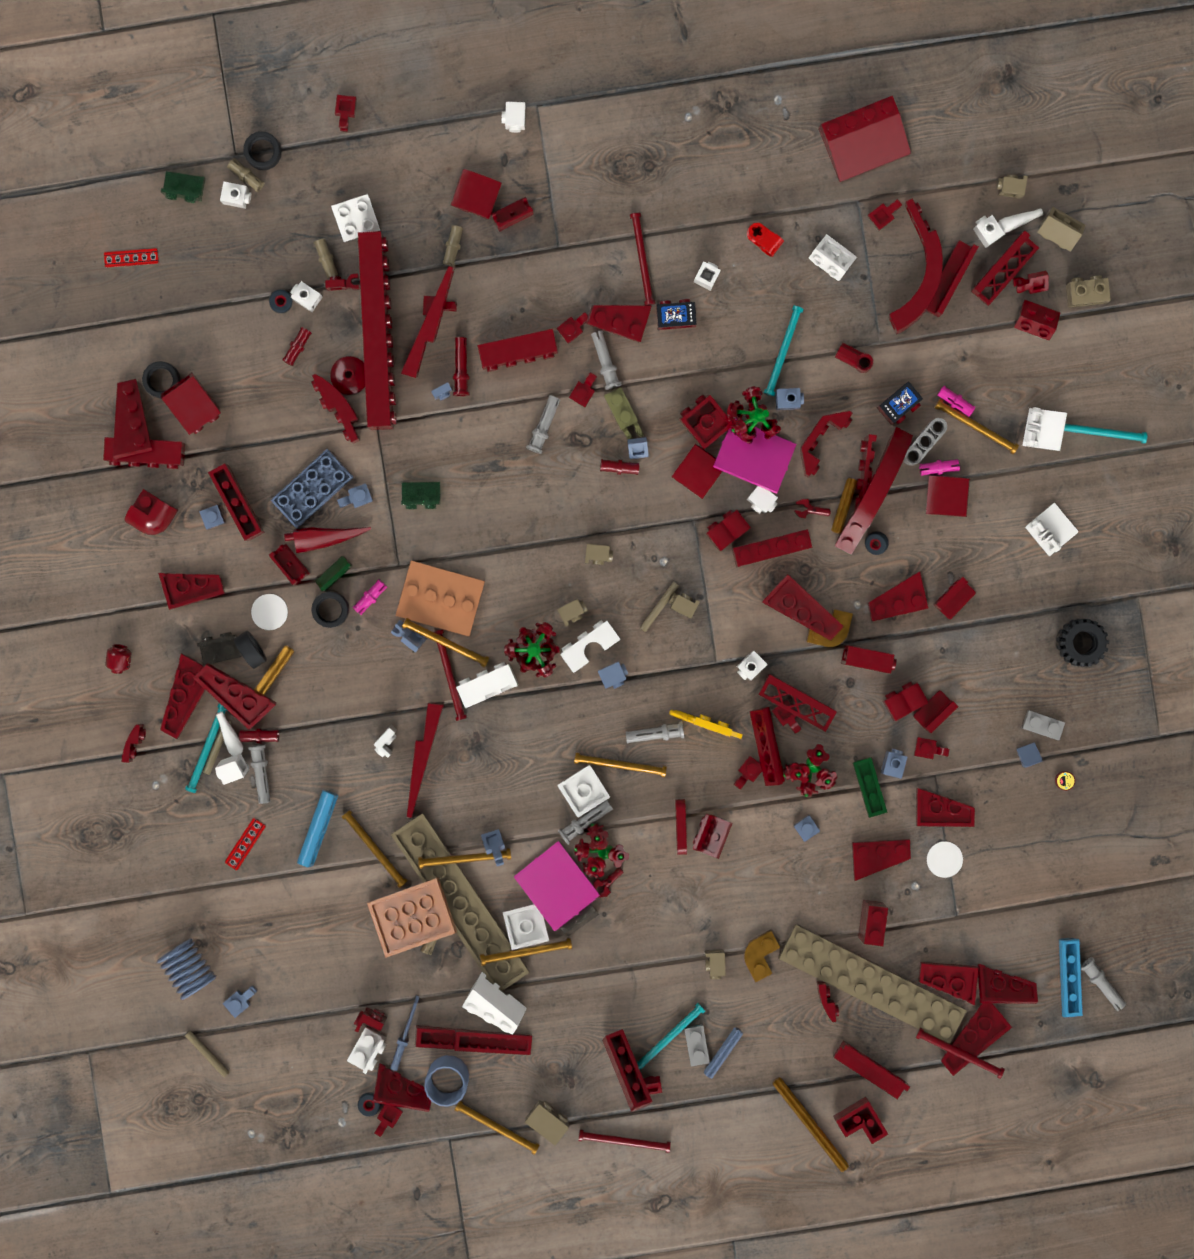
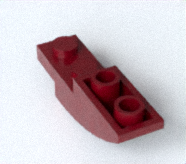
(334, 400)

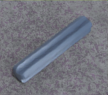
(723, 1052)

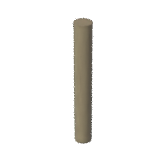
(658, 608)
(214, 753)
(207, 1054)

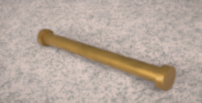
(976, 426)
(445, 642)
(620, 765)
(374, 849)
(461, 858)
(525, 951)
(497, 1127)

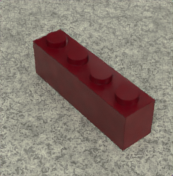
(517, 349)
(164, 453)
(236, 502)
(772, 548)
(627, 1070)

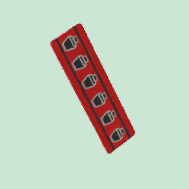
(131, 257)
(245, 844)

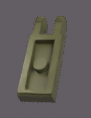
(622, 412)

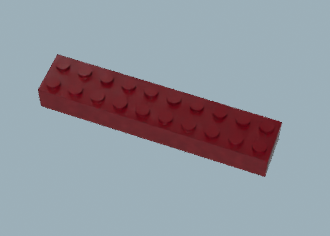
(375, 329)

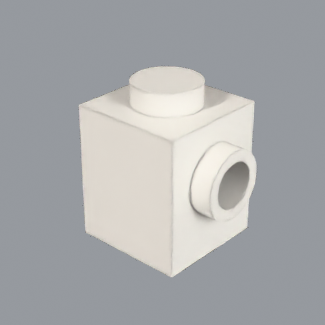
(514, 116)
(235, 195)
(988, 230)
(707, 275)
(306, 296)
(762, 500)
(751, 666)
(231, 769)

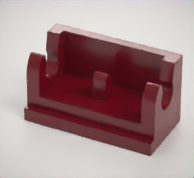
(512, 214)
(289, 564)

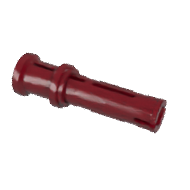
(461, 377)

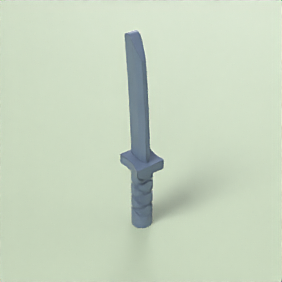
(402, 1042)

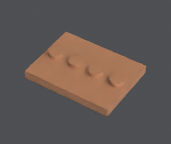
(440, 598)
(412, 917)

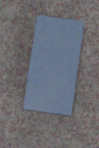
(312, 488)

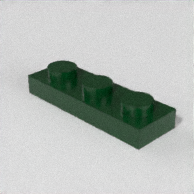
(869, 787)

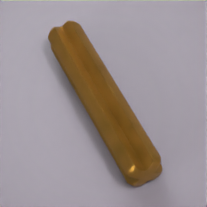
(844, 505)
(274, 670)

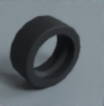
(262, 136)
(149, 371)
(333, 595)
(250, 649)

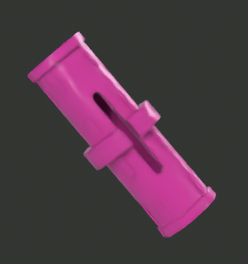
(956, 401)
(939, 467)
(369, 597)

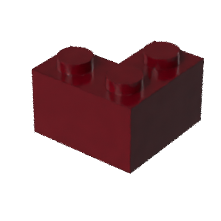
(861, 1116)

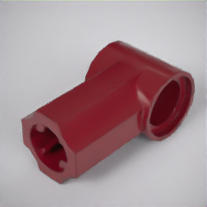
(852, 356)

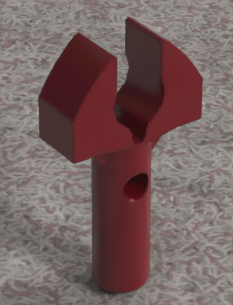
(811, 509)
(607, 882)

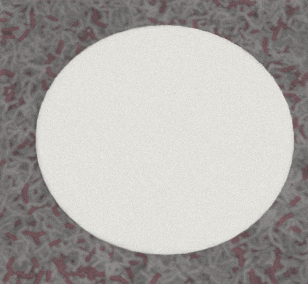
(269, 612)
(944, 859)

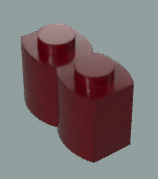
(727, 530)
(905, 701)

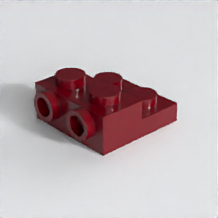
(705, 420)

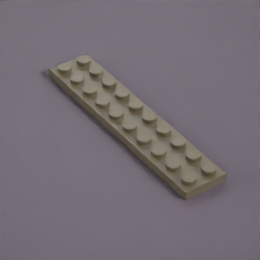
(470, 915)
(872, 984)

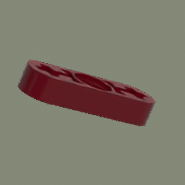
(681, 835)

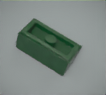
(333, 573)

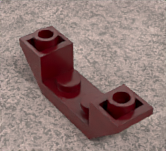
(838, 420)

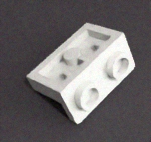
(832, 257)
(386, 738)
(366, 1049)

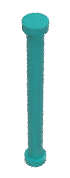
(783, 350)
(1107, 432)
(205, 752)
(670, 1036)

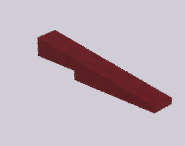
(430, 327)
(422, 754)
(472, 1040)

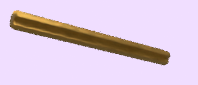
(810, 1124)

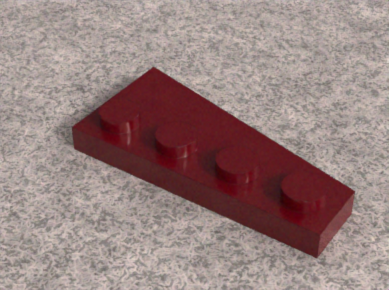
(130, 428)
(864, 465)
(800, 606)
(183, 697)
(239, 699)
(979, 1033)

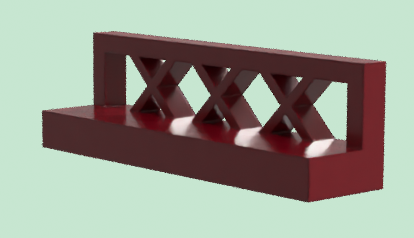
(1003, 260)
(951, 276)
(806, 699)
(767, 746)
(871, 1070)

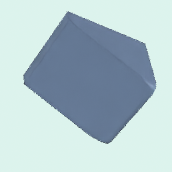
(1029, 755)

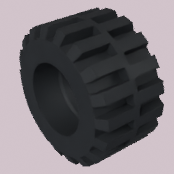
(1097, 648)

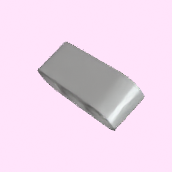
(932, 436)

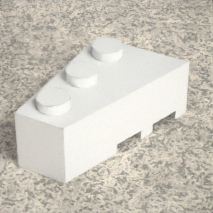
(487, 684)
(493, 1005)

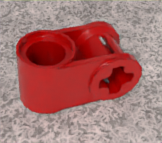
(766, 240)

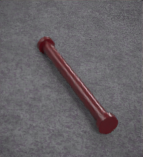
(642, 259)
(450, 679)
(960, 1053)
(624, 1141)

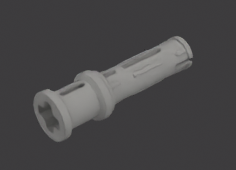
(608, 369)
(540, 433)
(656, 733)
(259, 765)
(577, 828)
(1098, 977)

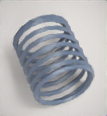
(181, 976)
(439, 1097)

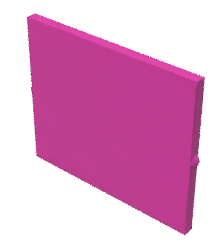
(758, 463)
(556, 886)

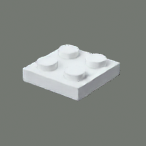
(583, 791)
(525, 927)

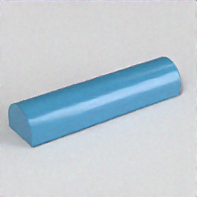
(317, 828)
(1070, 977)

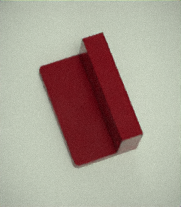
(954, 598)
(935, 711)

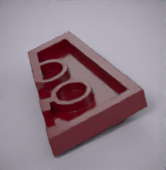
(622, 320)
(190, 588)
(899, 600)
(942, 811)
(876, 856)
(952, 979)
(1003, 988)
(398, 1091)

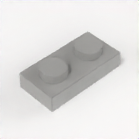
(1043, 725)
(696, 1045)

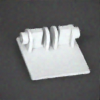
(355, 216)
(1044, 429)
(1051, 529)

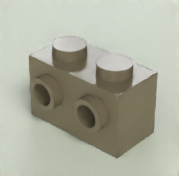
(1061, 229)
(1088, 292)
(547, 1122)

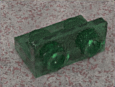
(183, 186)
(421, 494)

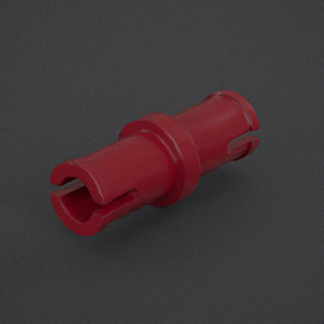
(296, 346)
(619, 467)
(259, 736)

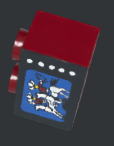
(676, 315)
(899, 403)

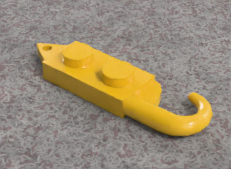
(704, 721)

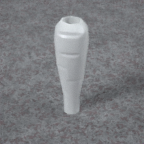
(1015, 221)
(230, 737)

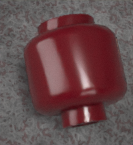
(118, 658)

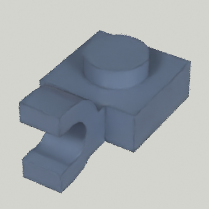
(358, 496)
(410, 638)
(493, 844)
(239, 1002)

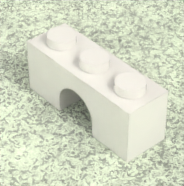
(602, 634)

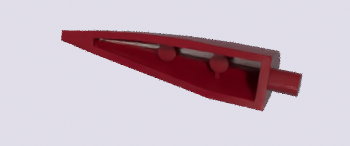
(317, 538)

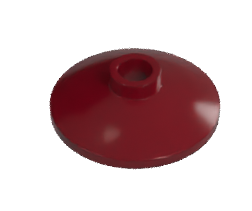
(348, 385)

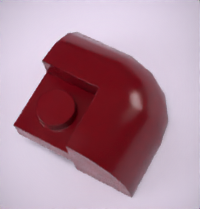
(150, 514)

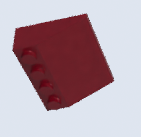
(865, 138)

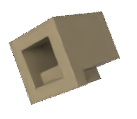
(1012, 186)
(598, 554)
(683, 604)
(572, 611)
(715, 964)

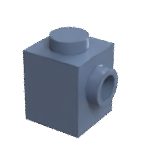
(789, 399)
(613, 675)
(894, 763)

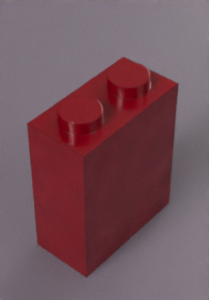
(191, 404)
(868, 659)
(873, 923)

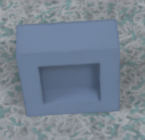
(442, 392)
(638, 448)
(212, 517)
(806, 828)

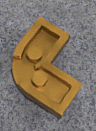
(845, 619)
(755, 955)

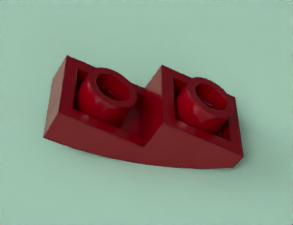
(135, 737)
(829, 1005)

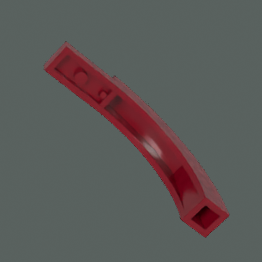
(920, 302)
(876, 490)

